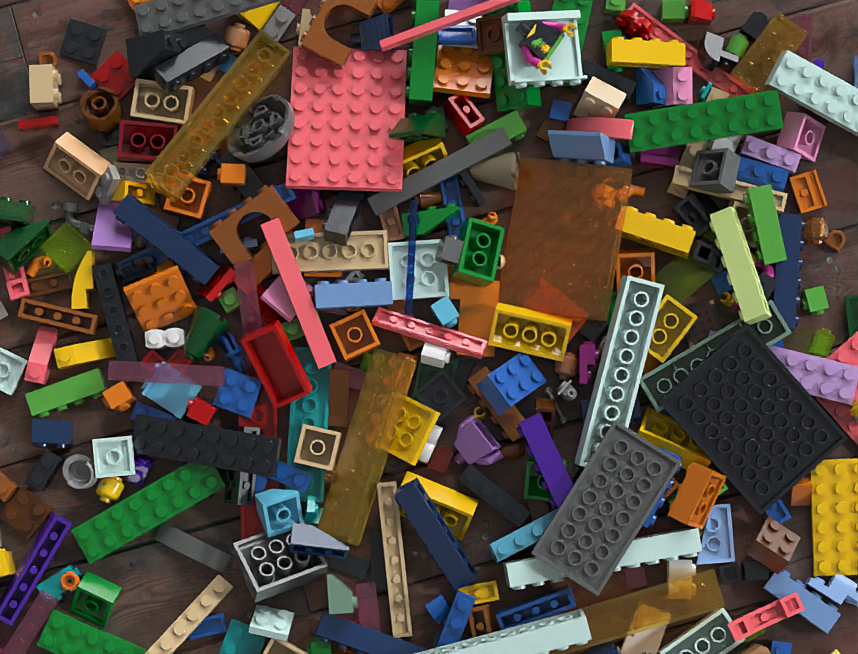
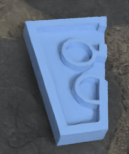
(717, 537)

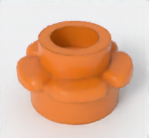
(69, 586)

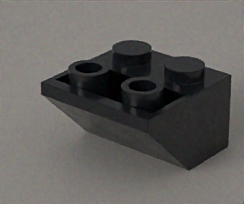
(696, 211)

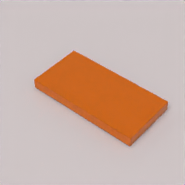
(478, 311)

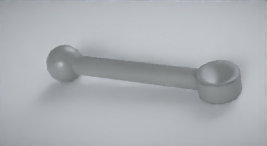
(548, 391)

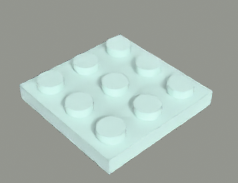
(429, 275)

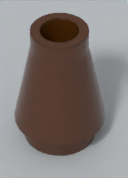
(427, 199)

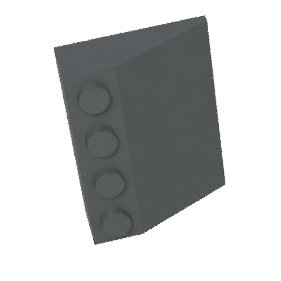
(271, 568)

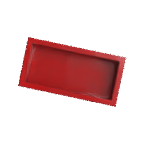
(276, 364)

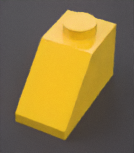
(139, 190)

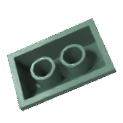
(340, 596)

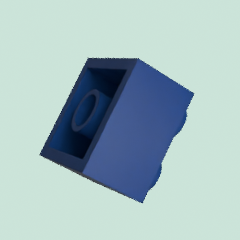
(239, 393)

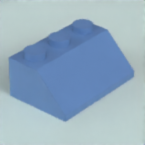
(582, 147)

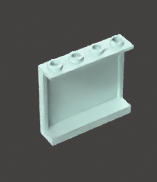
(564, 60)

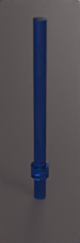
(413, 220)

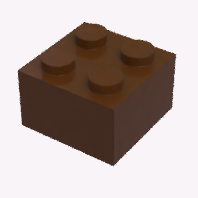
(773, 545)

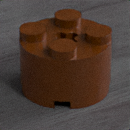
(101, 109)

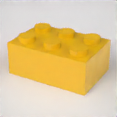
(670, 328)

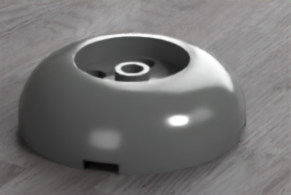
(262, 129)

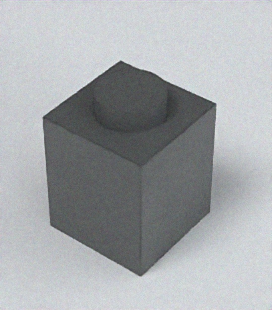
(449, 250)

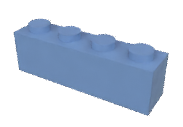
(352, 294)
(816, 611)

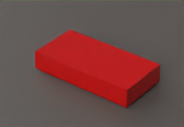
(38, 123)

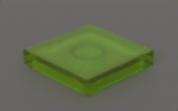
(66, 247)

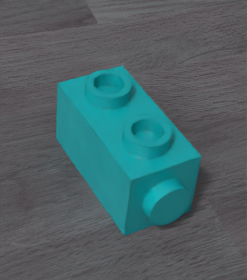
(53, 584)

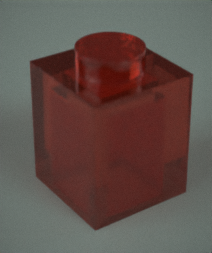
(440, 458)

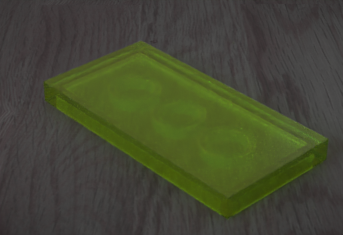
(683, 277)

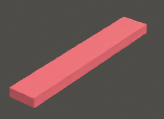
(429, 332)

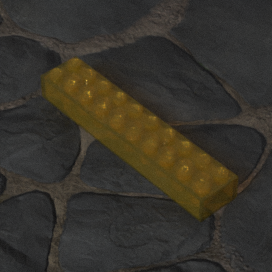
(217, 116)
(366, 446)
(650, 608)

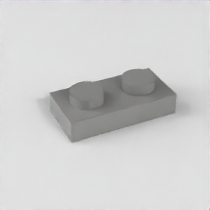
(279, 23)
(108, 185)

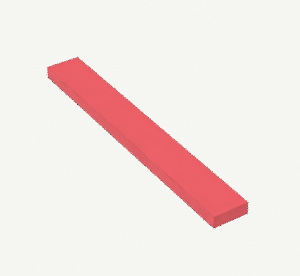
(443, 23)
(719, 78)
(298, 293)

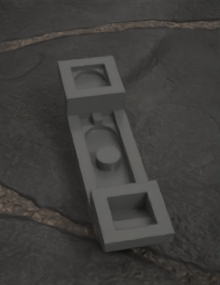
(193, 547)

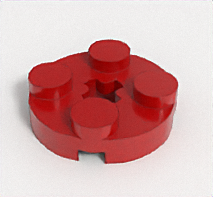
(633, 25)

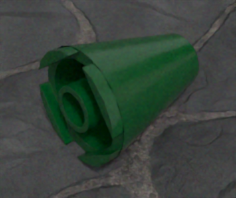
(203, 332)

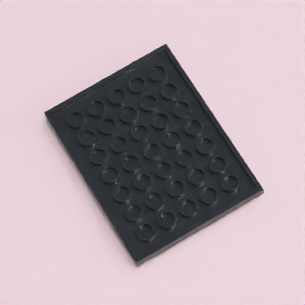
(753, 418)

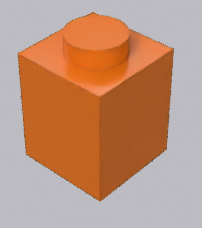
(232, 174)

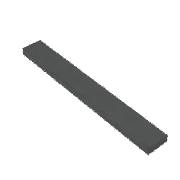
(441, 170)

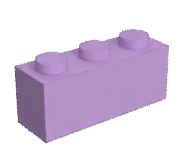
(769, 154)

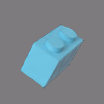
(445, 312)

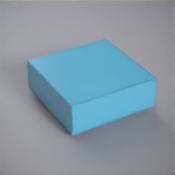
(304, 235)

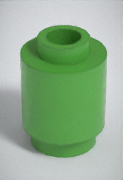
(737, 45)

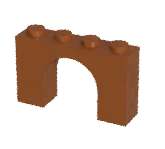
(317, 39)
(227, 232)

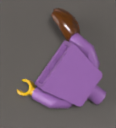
(478, 444)

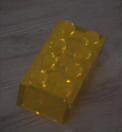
(760, 59)

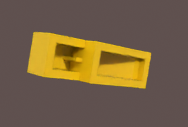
(84, 283)

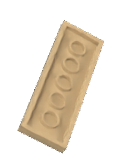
(363, 252)

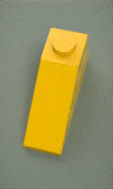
(84, 353)

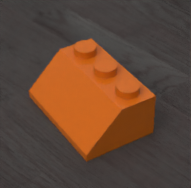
(696, 495)

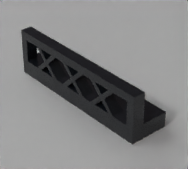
(243, 483)

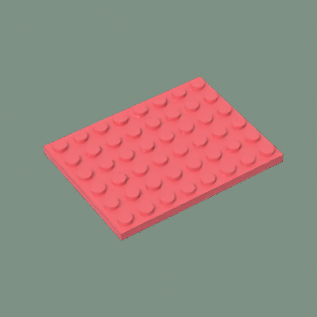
(346, 122)

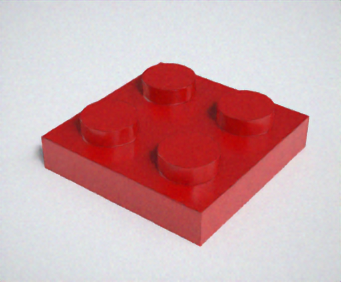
(115, 75)
(221, 278)

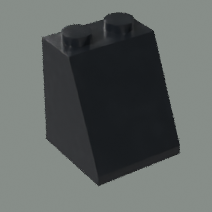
(151, 50)

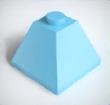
(278, 510)

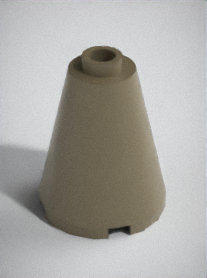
(497, 170)

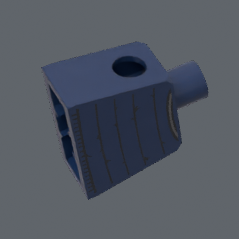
(373, 31)

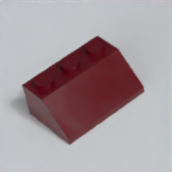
(143, 141)

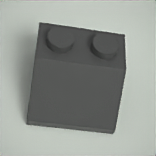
(715, 170)

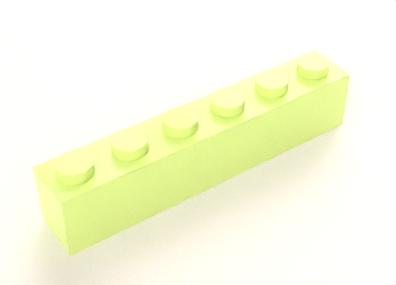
(739, 266)

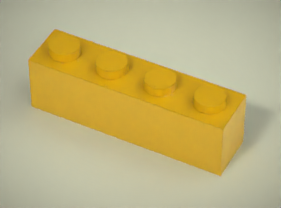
(645, 53)

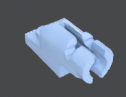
(836, 590)

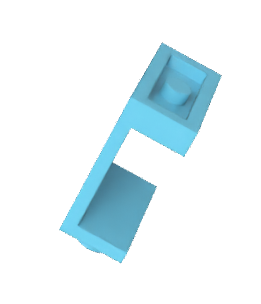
(171, 396)

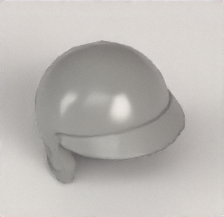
(79, 471)

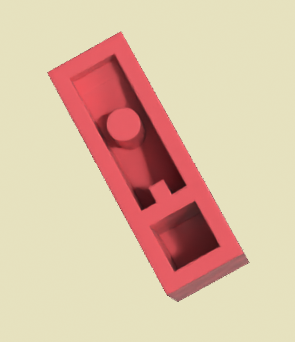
(41, 355)

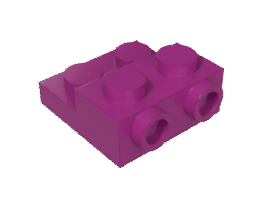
(587, 357)

